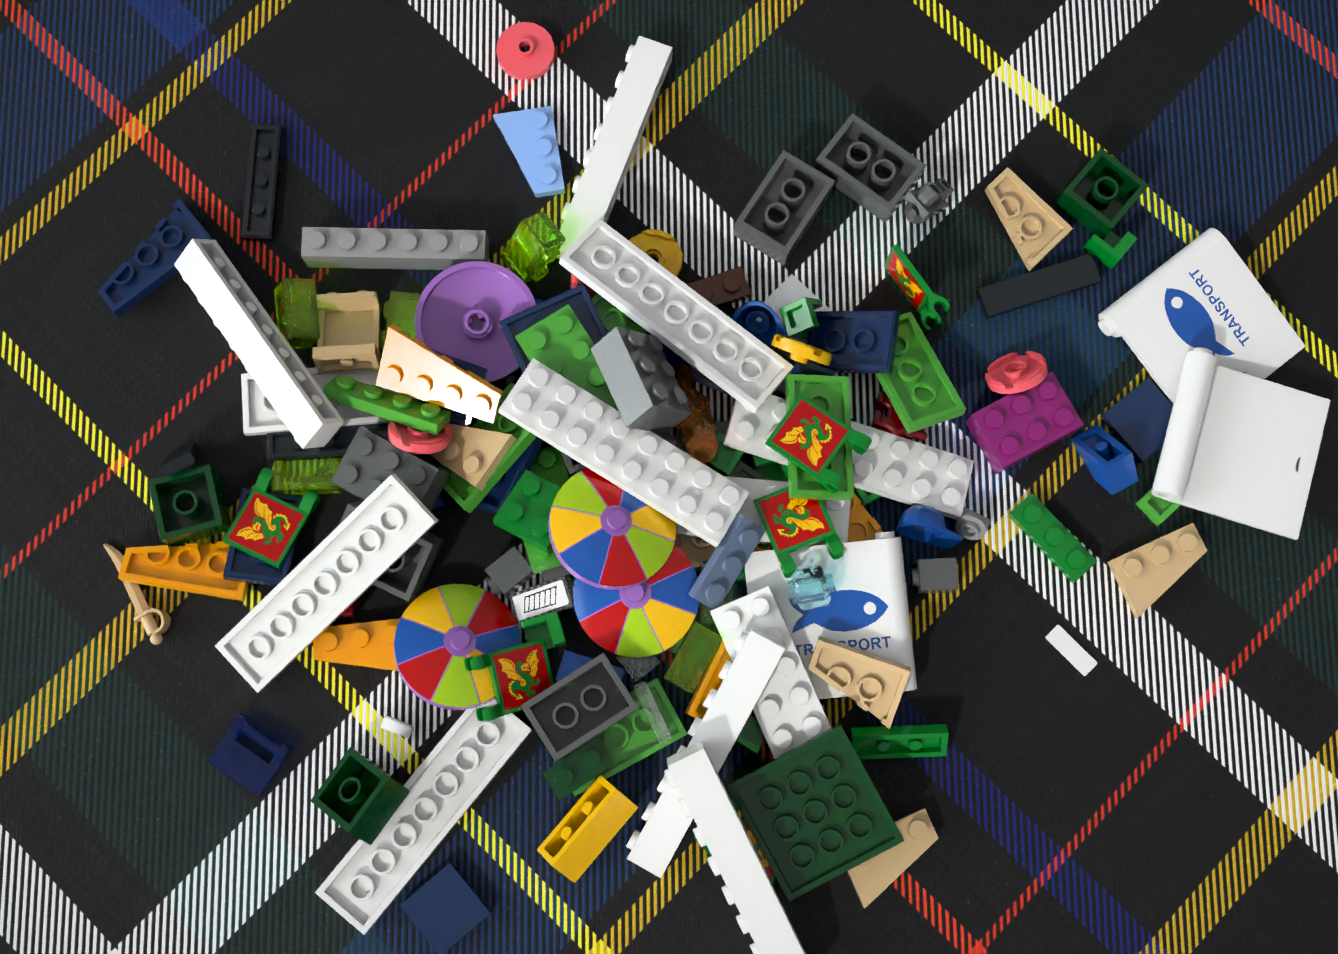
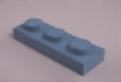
(727, 562)

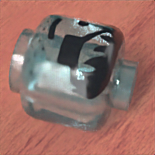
(811, 587)

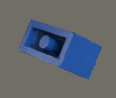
(1106, 459)

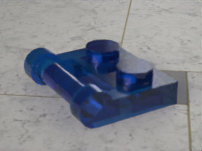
(244, 764)

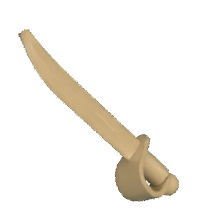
(144, 613)

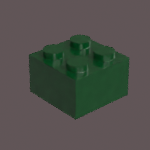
(1101, 194)
(189, 505)
(360, 796)

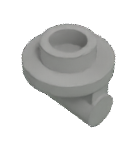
(972, 525)

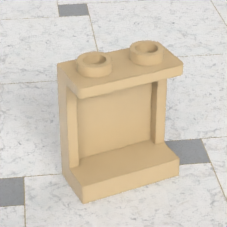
(348, 332)

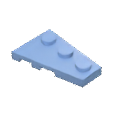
(535, 147)

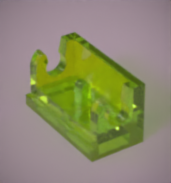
(301, 475)

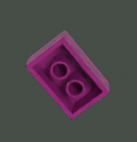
(1024, 423)

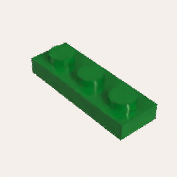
(1052, 538)
(900, 741)

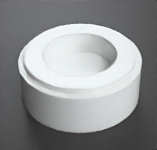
(397, 726)

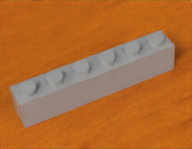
(392, 248)

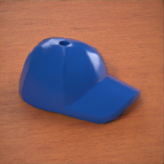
(765, 330)
(927, 526)

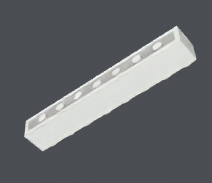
(616, 138)
(259, 344)
(718, 731)
(731, 852)

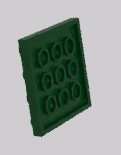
(815, 812)

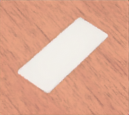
(1071, 650)

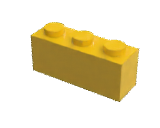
(587, 829)

